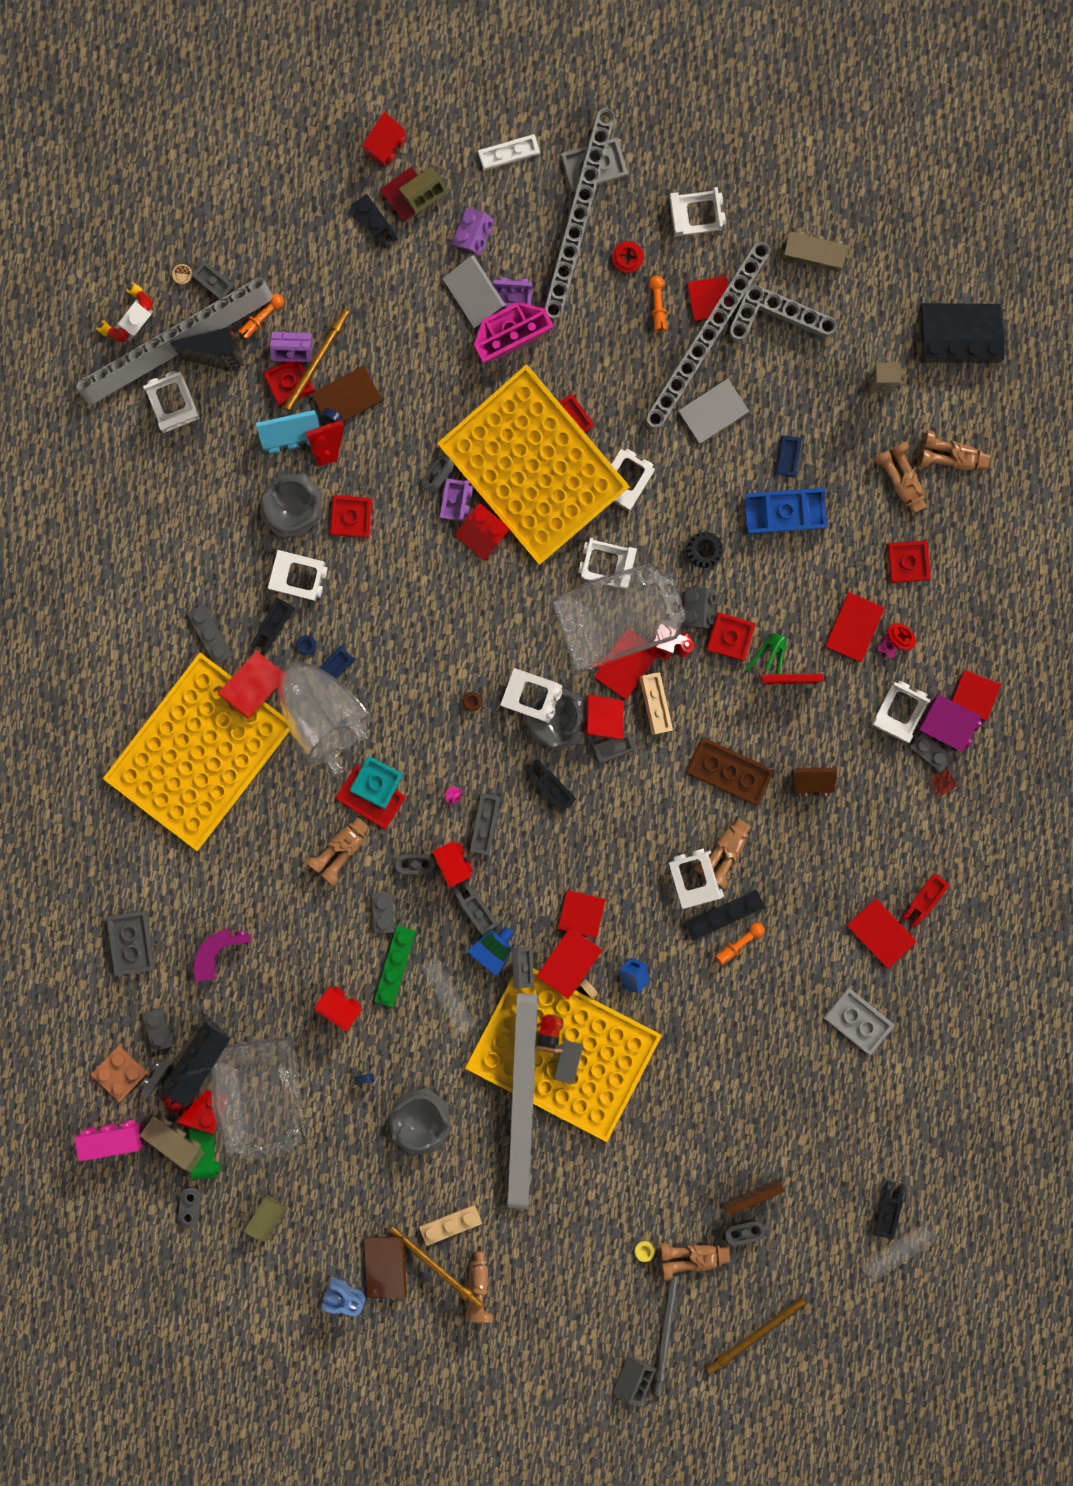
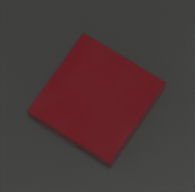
(394, 196)

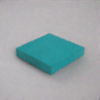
(376, 782)

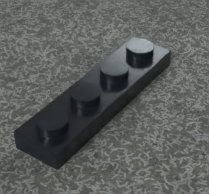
(724, 915)

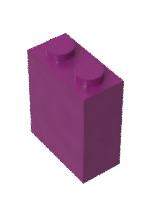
(950, 723)

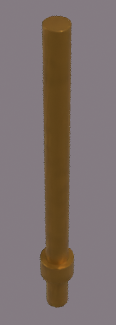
(335, 328)
(465, 1293)
(724, 1359)

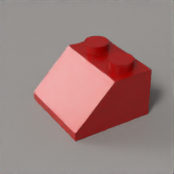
(384, 140)
(482, 531)
(452, 863)
(339, 1008)

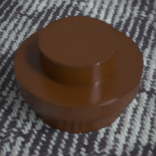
(472, 701)

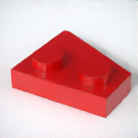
(326, 442)
(200, 1115)

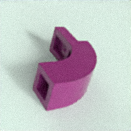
(206, 956)

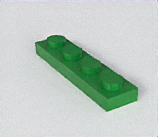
(395, 966)

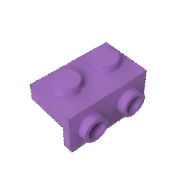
(473, 231)
(513, 291)
(455, 500)

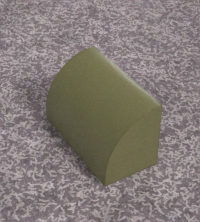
(424, 190)
(265, 1219)

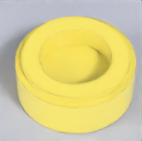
(644, 1251)

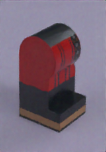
(550, 1033)

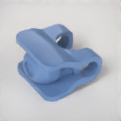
(339, 1298)

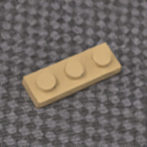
(656, 703)
(450, 1225)

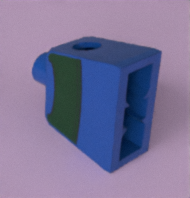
(493, 949)

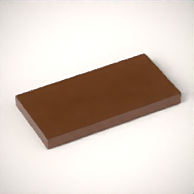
(730, 771)

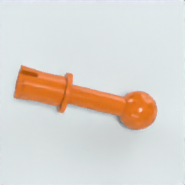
(656, 284)
(254, 323)
(756, 930)

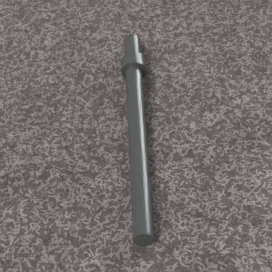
(660, 1374)

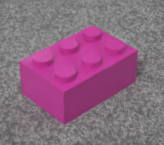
(109, 1140)

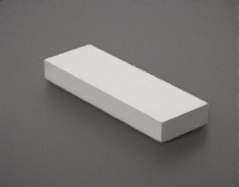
(508, 152)

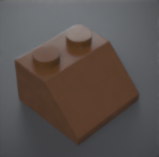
(814, 781)

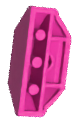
(511, 330)

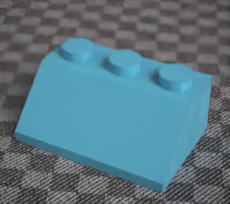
(287, 431)

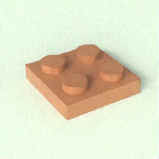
(119, 1073)

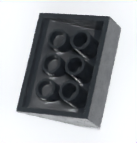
(961, 333)
(212, 348)
(194, 1061)

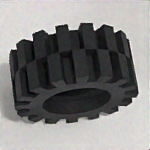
(710, 538)

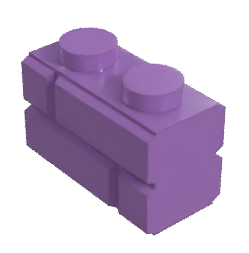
(291, 347)

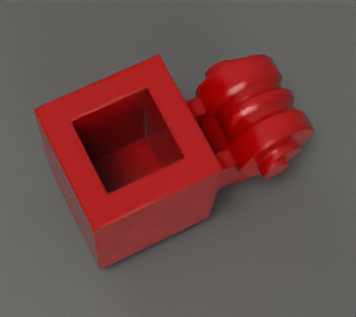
(683, 647)

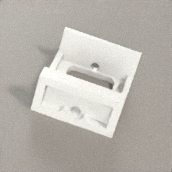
(680, 216)
(180, 417)
(629, 498)
(625, 557)
(280, 573)
(515, 688)
(893, 727)
(699, 895)

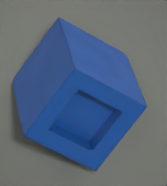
(634, 975)

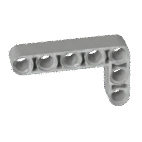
(778, 312)

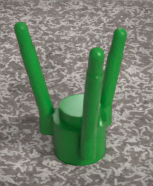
(776, 645)

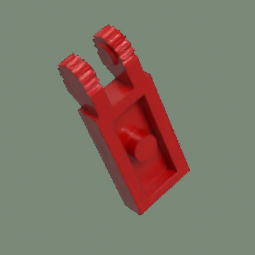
(926, 898)

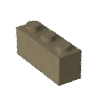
(815, 251)
(885, 377)
(172, 1143)

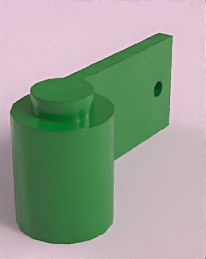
(207, 1166)

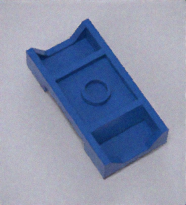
(785, 511)

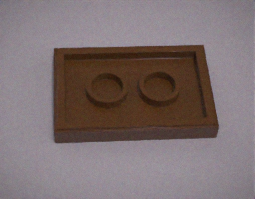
(348, 394)
(754, 1197)
(385, 1267)

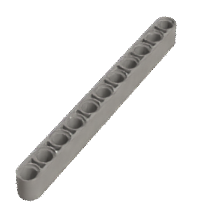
(579, 205)
(712, 327)
(159, 349)
(522, 1101)

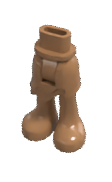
(962, 456)
(908, 485)
(348, 842)
(730, 846)
(702, 1258)
(478, 1284)

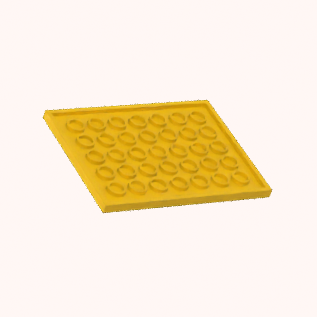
(533, 464)
(196, 754)
(609, 1064)

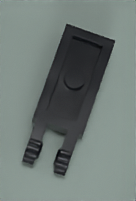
(373, 219)
(273, 624)
(552, 787)
(889, 1212)

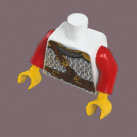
(132, 320)

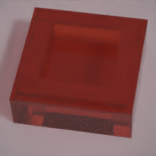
(944, 782)

